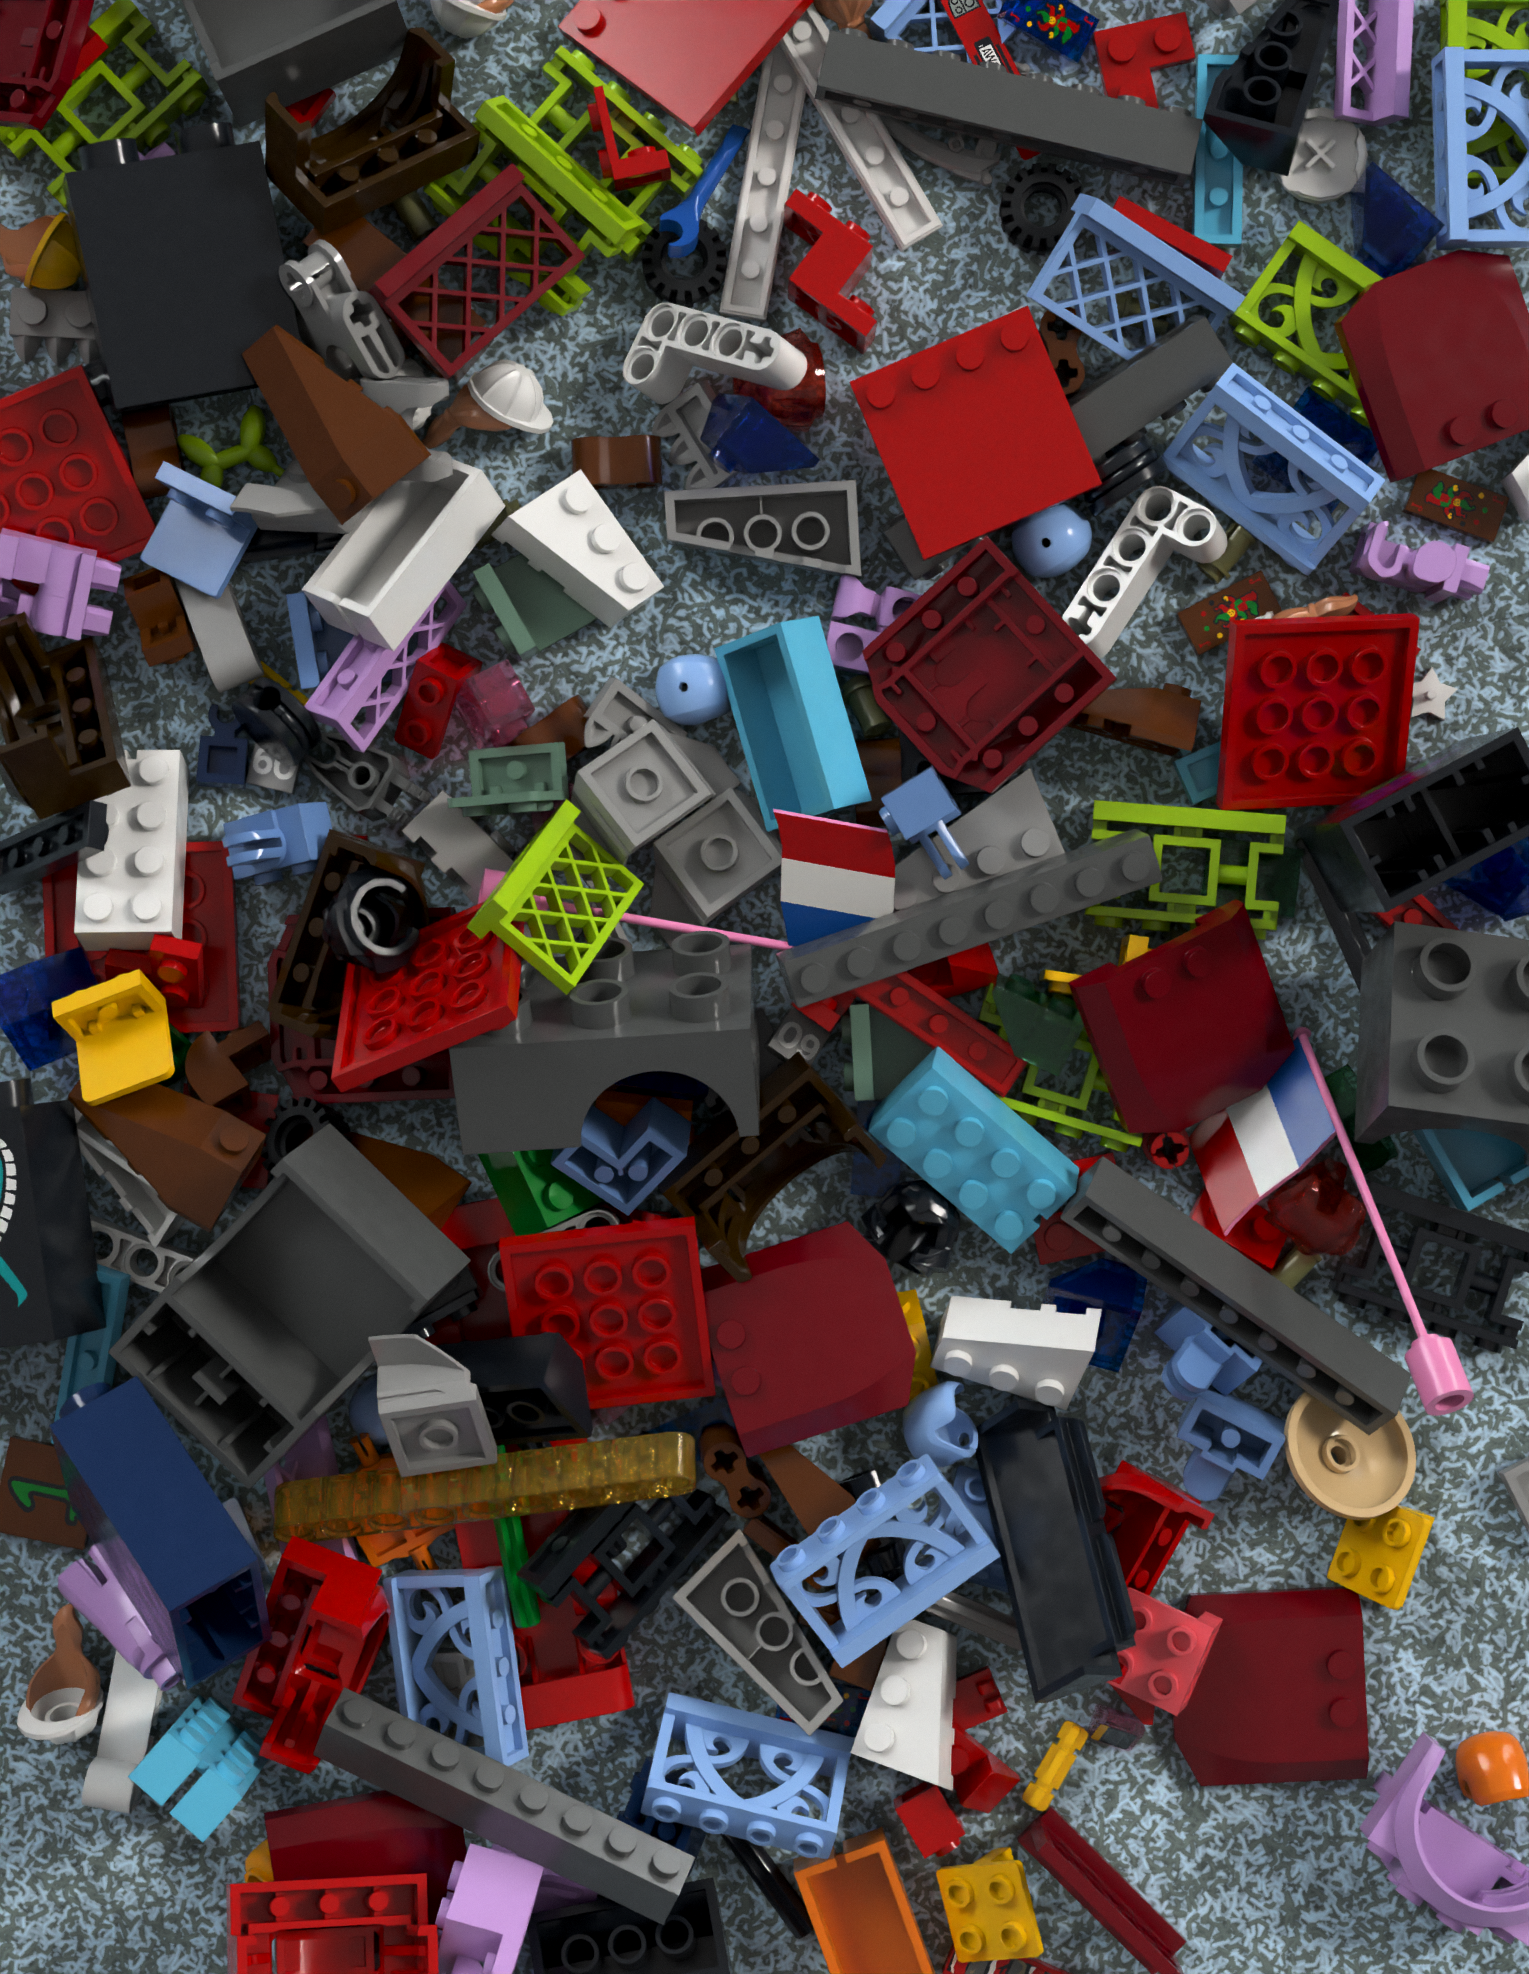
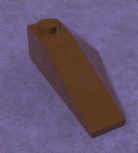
(1144, 718)
(180, 1146)

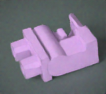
(1430, 568)
(64, 584)
(848, 641)

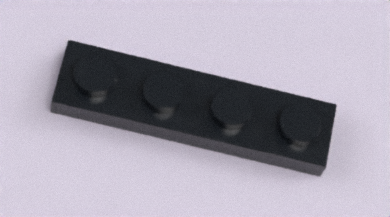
(53, 845)

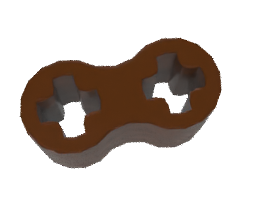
(1063, 352)
(151, 440)
(619, 461)
(561, 725)
(882, 772)
(734, 1470)

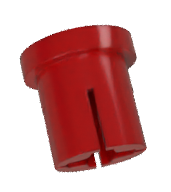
(1155, 1142)

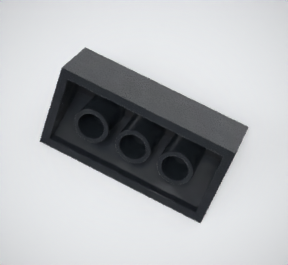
(528, 1386)
(617, 1940)

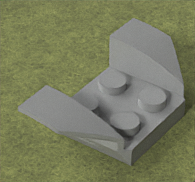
(290, 505)
(645, 789)
(712, 861)
(429, 1407)

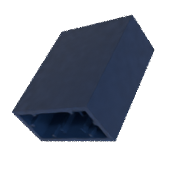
(161, 1529)

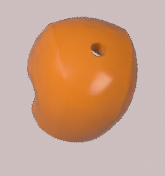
(1492, 1768)

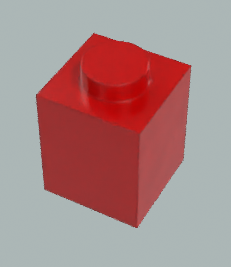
(930, 1819)

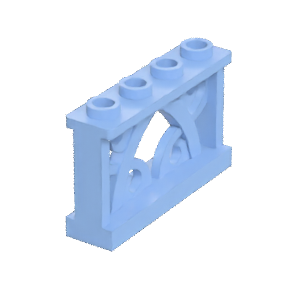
(1450, 99)
(1270, 515)
(897, 1602)
(416, 1640)
(772, 1741)

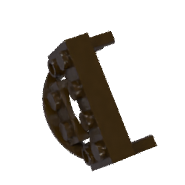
(362, 161)
(71, 753)
(311, 977)
(762, 1164)

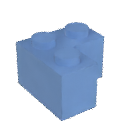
(629, 1160)

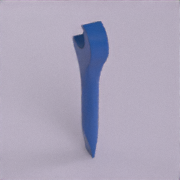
(686, 216)

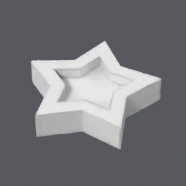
(1430, 696)

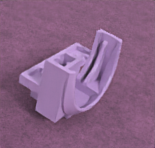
(1442, 1858)
(493, 1909)

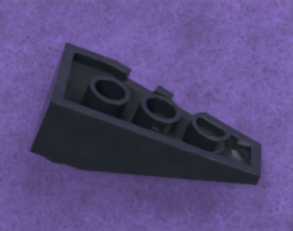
(1267, 91)

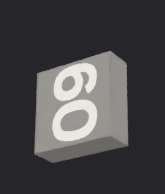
(270, 773)
(796, 1034)

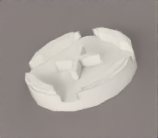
(1326, 159)

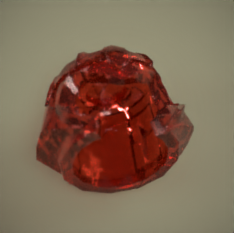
(798, 405)
(1318, 1210)

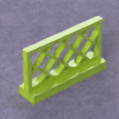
(548, 852)

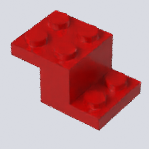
(830, 269)

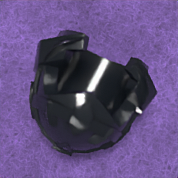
(364, 925)
(914, 1227)

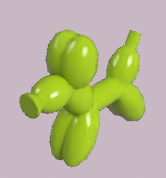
(250, 449)

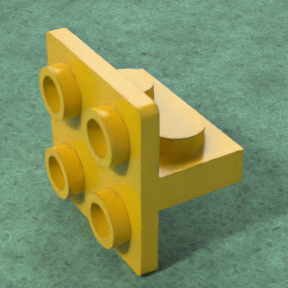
(1381, 1555)
(990, 1909)

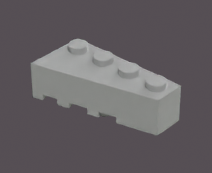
(775, 524)
(996, 838)
(465, 850)
(755, 1627)

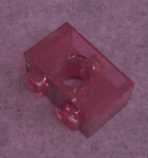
(494, 706)

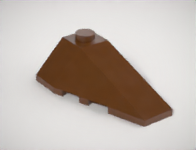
(336, 432)
(418, 1175)
(810, 1491)

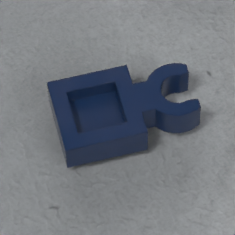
(222, 756)

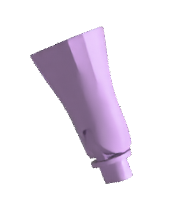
(104, 1603)

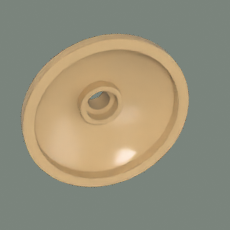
(1371, 1469)

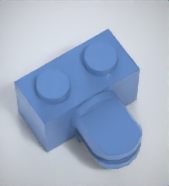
(920, 809)
(277, 842)
(1201, 1356)
(1226, 1437)

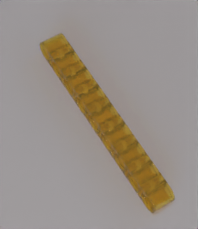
(514, 1486)

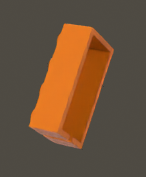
(862, 1909)

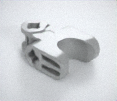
(338, 319)
(405, 396)

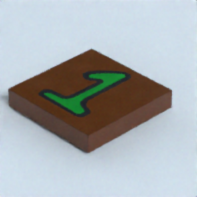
(35, 1496)

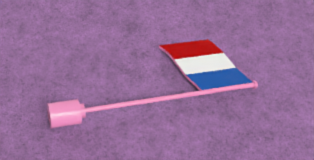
(830, 881)
(1273, 1137)

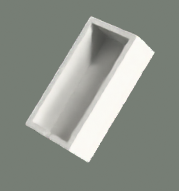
(403, 554)
(140, 875)

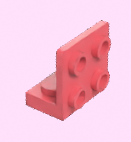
(1167, 1652)

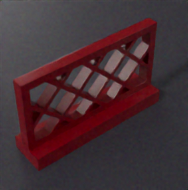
(450, 238)
(1103, 1892)

